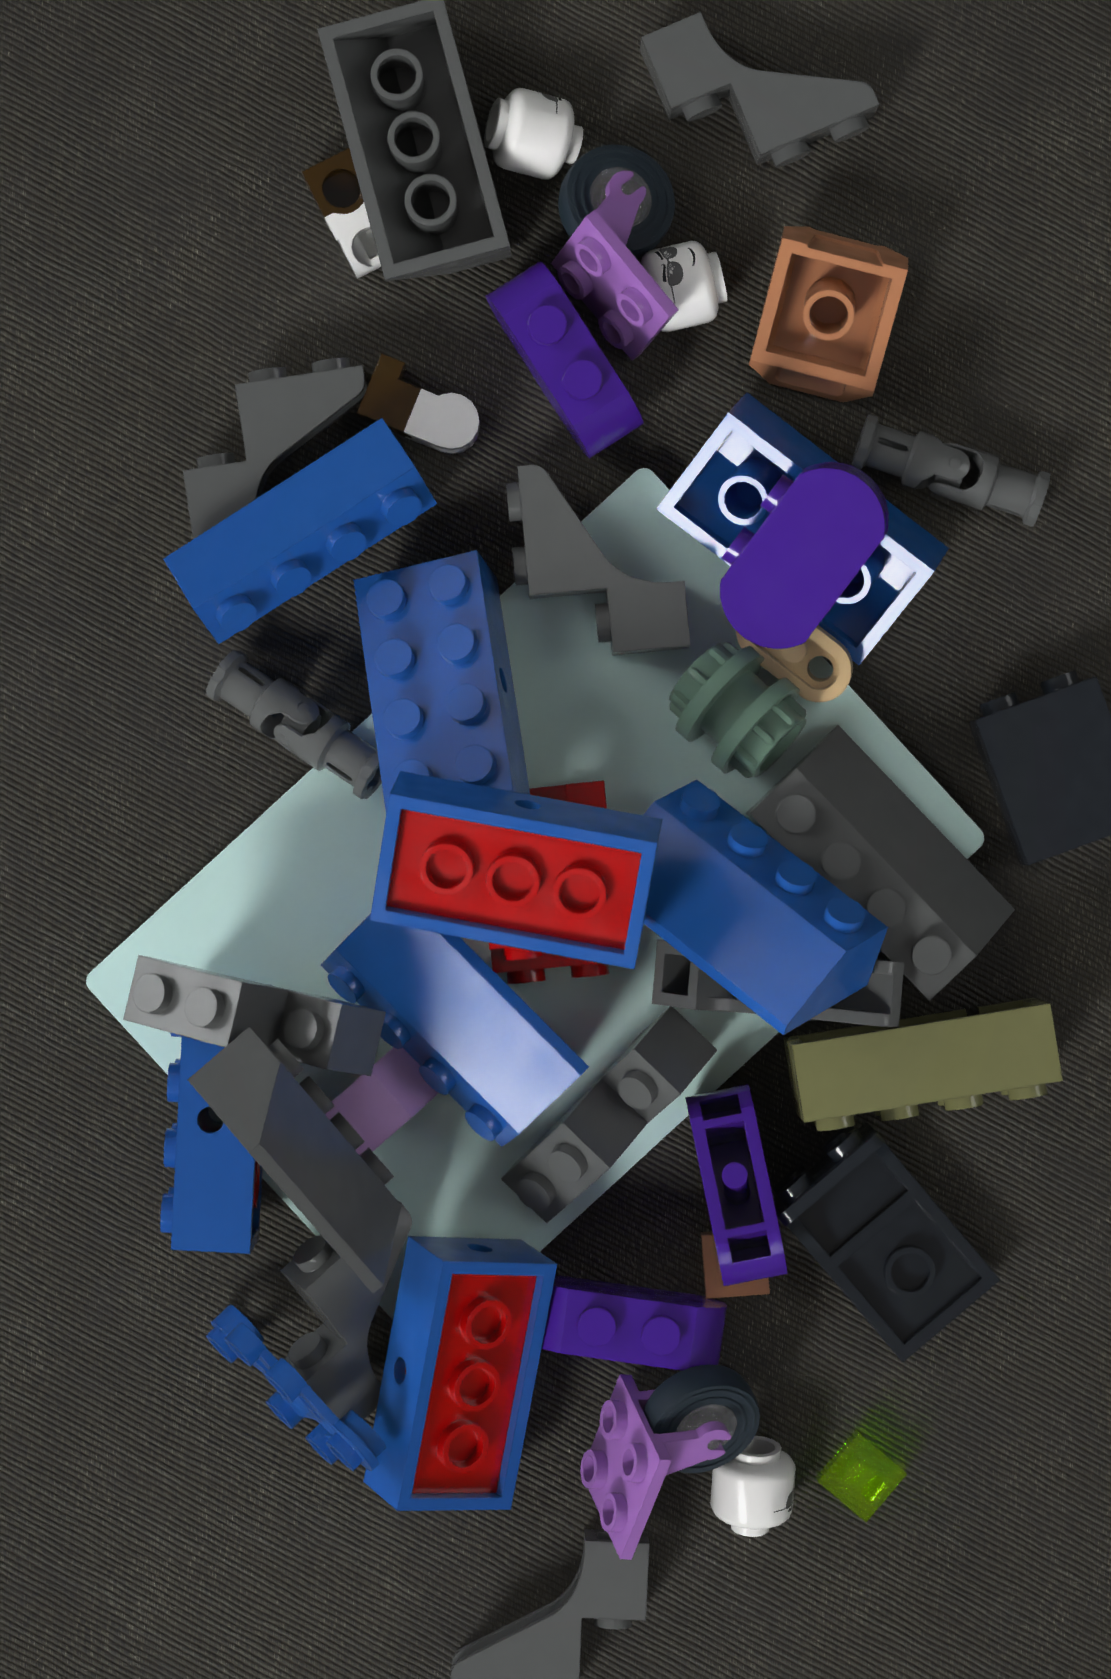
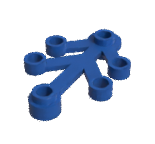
(333, 1438)

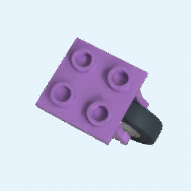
(616, 210)
(682, 1426)

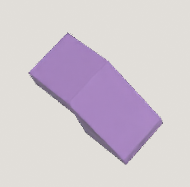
(385, 1100)

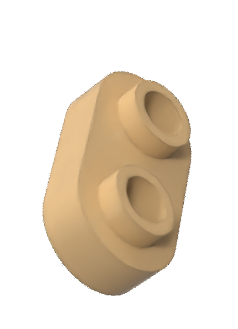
(794, 665)

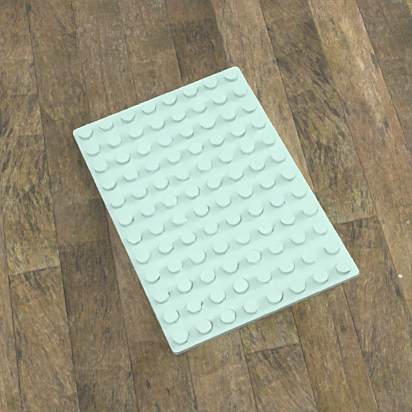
(311, 862)

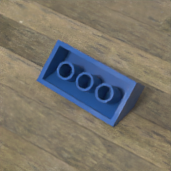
(737, 472)
(300, 531)
(755, 912)
(456, 1024)

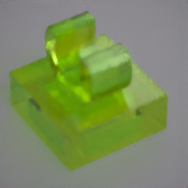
(861, 1475)

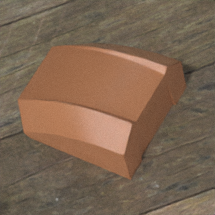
(828, 314)

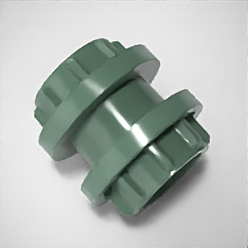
(737, 709)

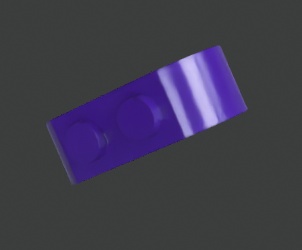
(564, 359)
(802, 553)
(736, 1185)
(633, 1324)

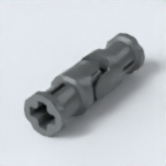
(927, 462)
(293, 721)

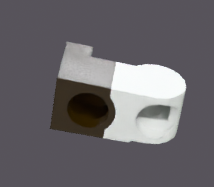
(342, 206)
(440, 422)

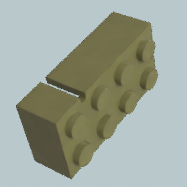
(923, 1061)

